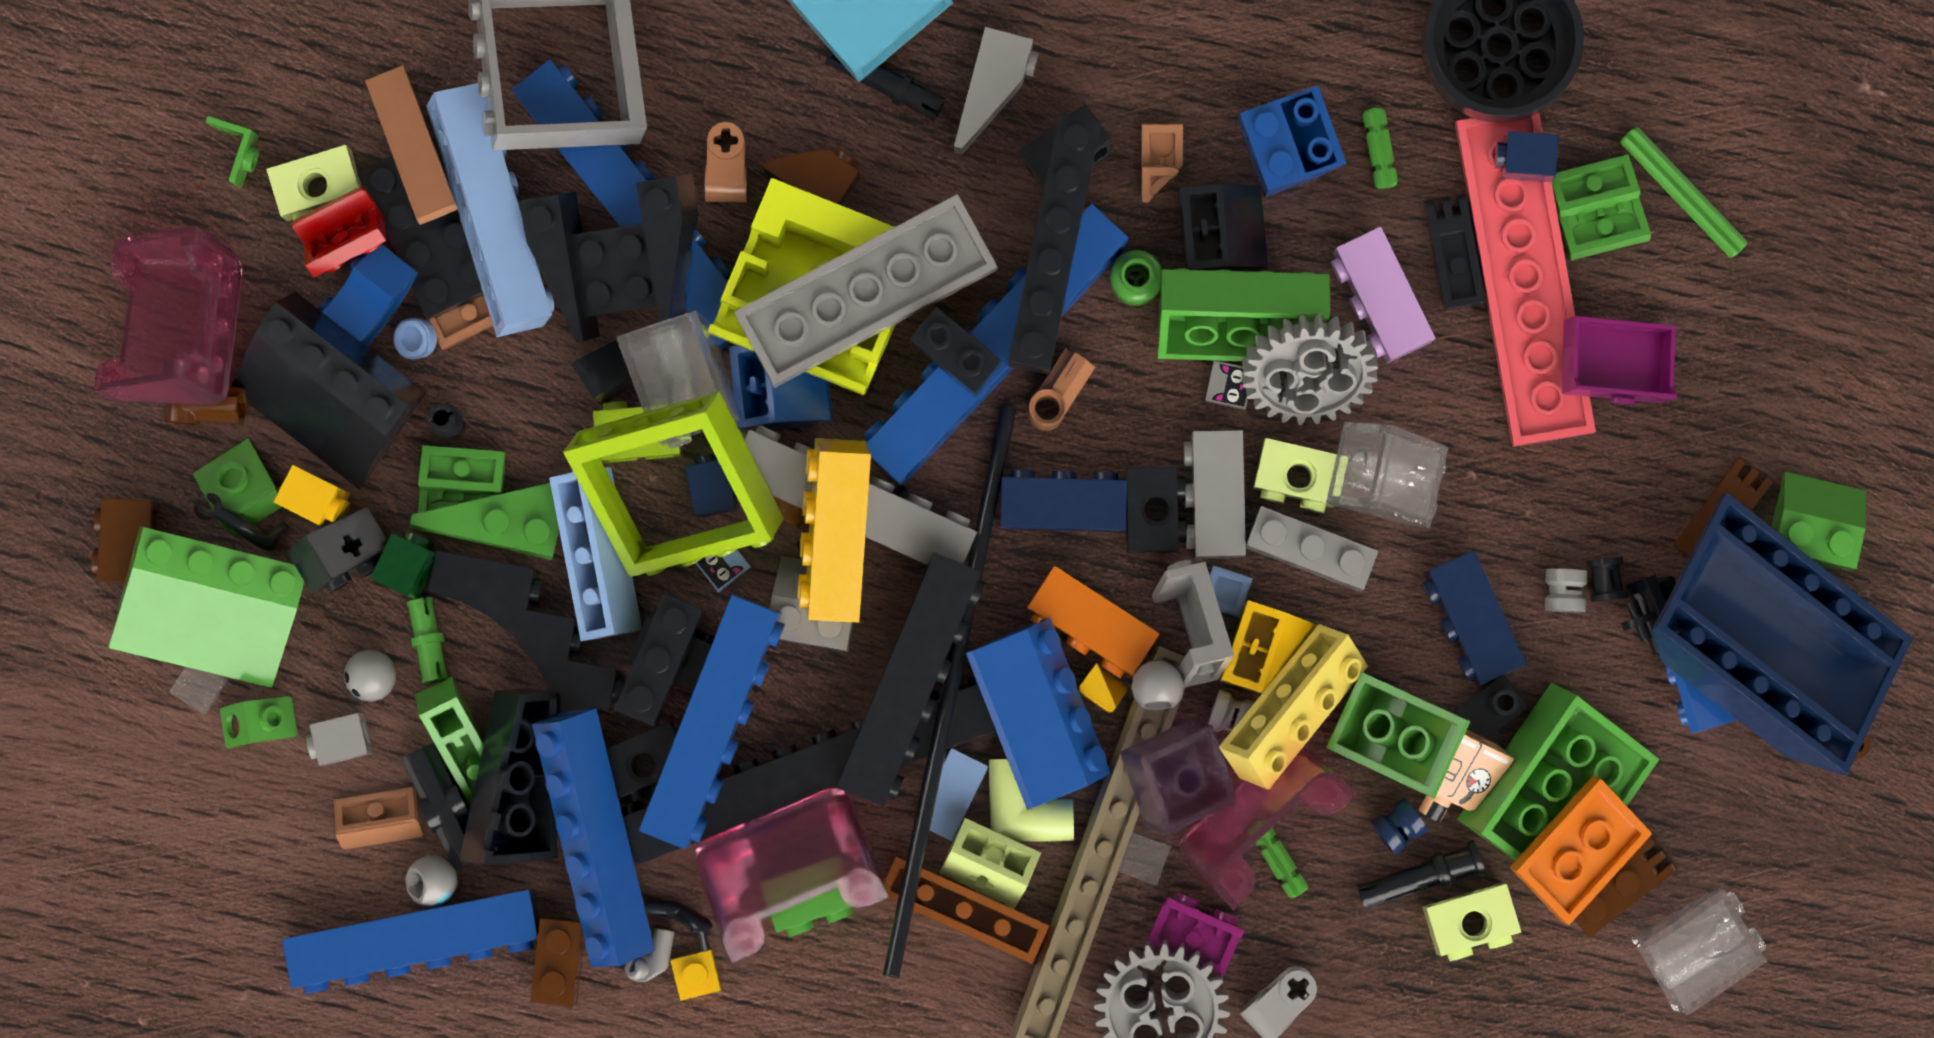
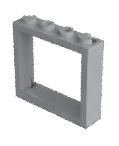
(627, 77)

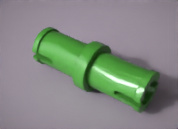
(427, 640)

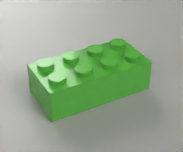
(1223, 310)

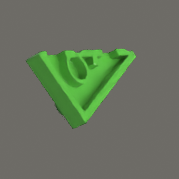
(510, 521)

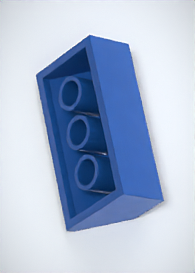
(1038, 713)

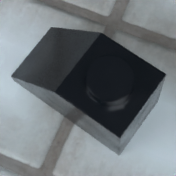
(604, 372)

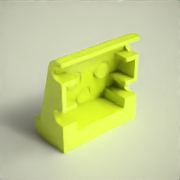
(787, 240)

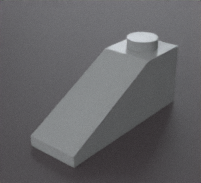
(995, 80)

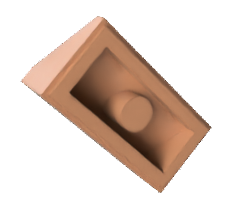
(377, 818)

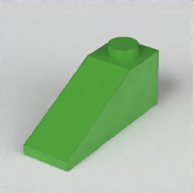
(453, 731)

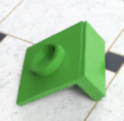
(240, 483)

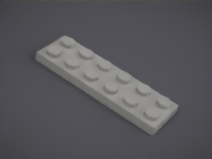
(866, 290)

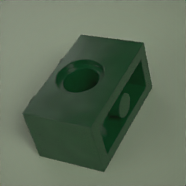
(405, 564)

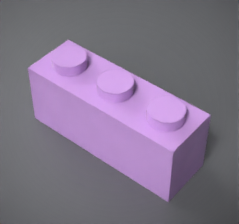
(1382, 295)

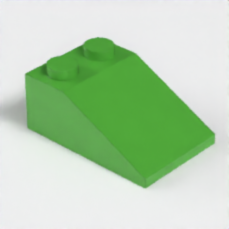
(1398, 735)

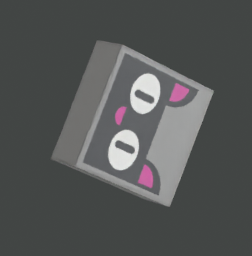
(1226, 386)

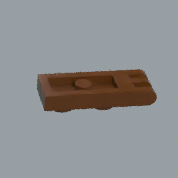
(1736, 487)
(1625, 888)

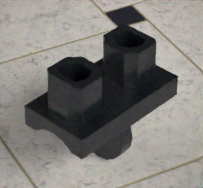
(1647, 603)

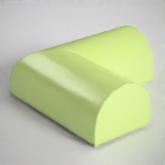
(1011, 818)

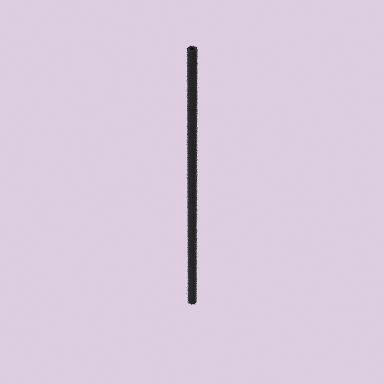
(947, 704)

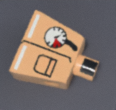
(1470, 776)

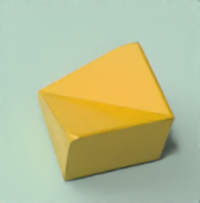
(1102, 689)

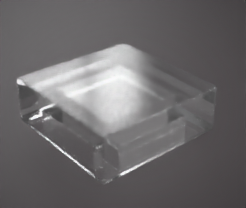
(198, 688)
(1144, 859)

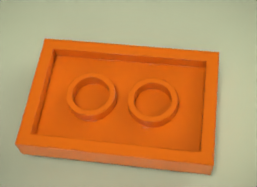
(1581, 850)

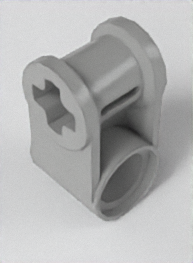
(1273, 1008)

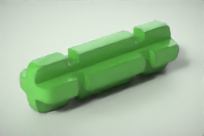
(1380, 148)
(1282, 865)

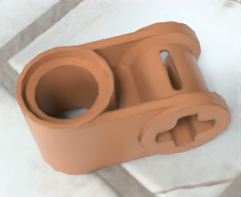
(725, 171)

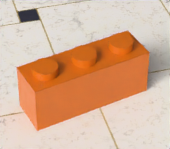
(1092, 623)

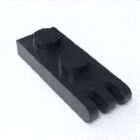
(1455, 254)

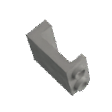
(1202, 618)

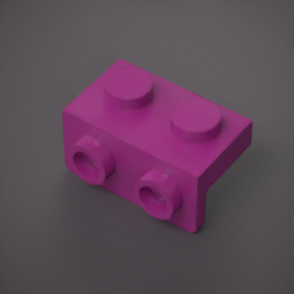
(1213, 935)

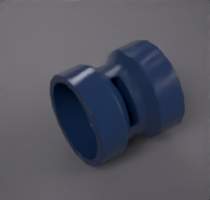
(1406, 819)

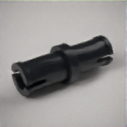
(437, 417)

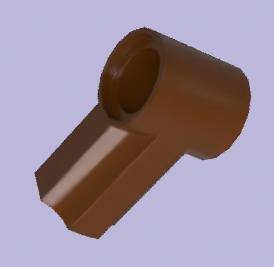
(230, 411)

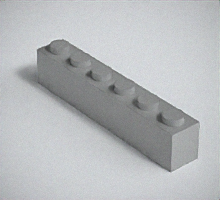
(891, 520)

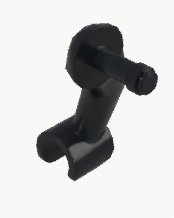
(240, 524)
(690, 918)

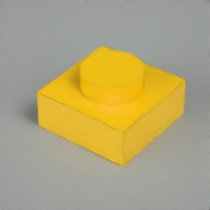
(696, 974)

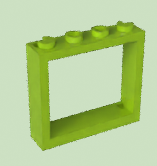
(704, 413)

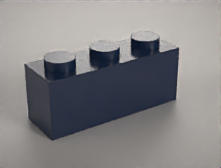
(1063, 502)
(1473, 619)

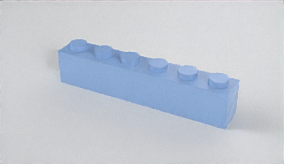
(489, 212)

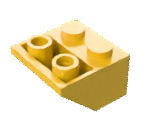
(1263, 646)

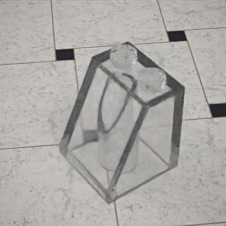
(676, 364)
(1387, 473)
(1701, 950)

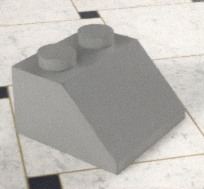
(798, 628)

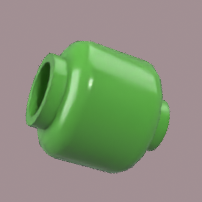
(1143, 264)

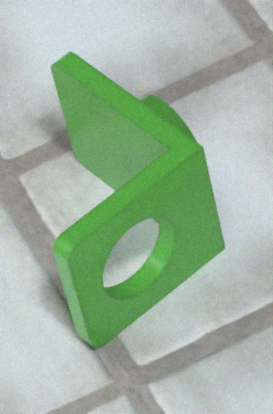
(247, 153)
(259, 721)

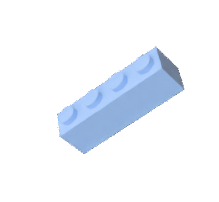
(598, 581)

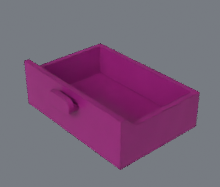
(1618, 360)

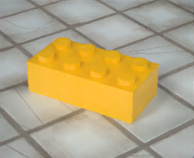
(836, 529)

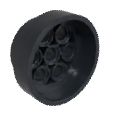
(1557, 42)

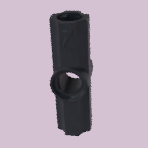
(439, 800)

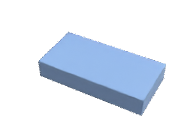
(956, 789)

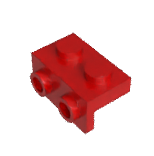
(340, 231)

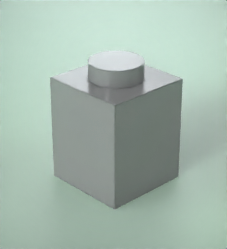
(339, 739)

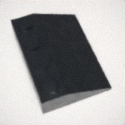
(325, 388)

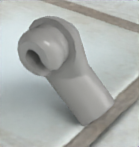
(654, 963)

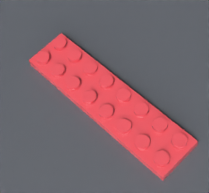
(1523, 286)

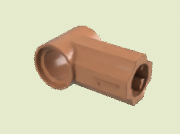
(1061, 388)

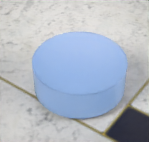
(415, 338)

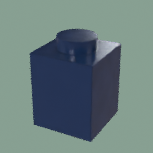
(1527, 156)
(709, 487)

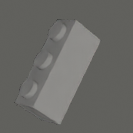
(1216, 494)
(1311, 549)

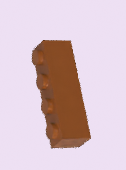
(971, 912)

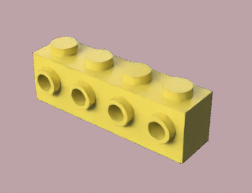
(1293, 706)

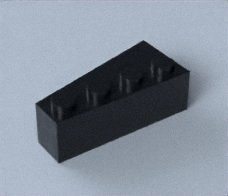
(510, 802)

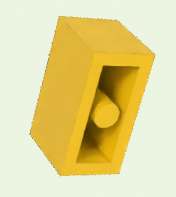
(313, 497)

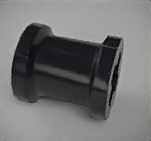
(1607, 579)

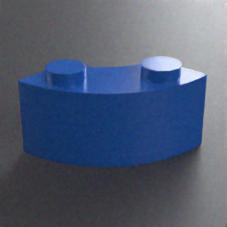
(370, 294)

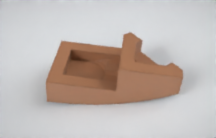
(1159, 156)

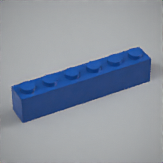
(711, 722)
(593, 837)
(412, 939)

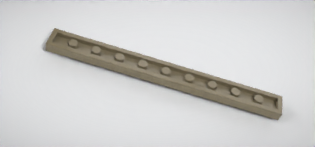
(1089, 879)

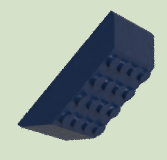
(1778, 640)

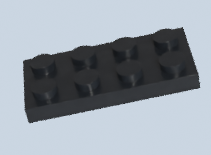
(432, 249)

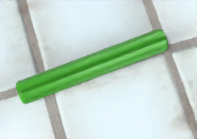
(1683, 192)

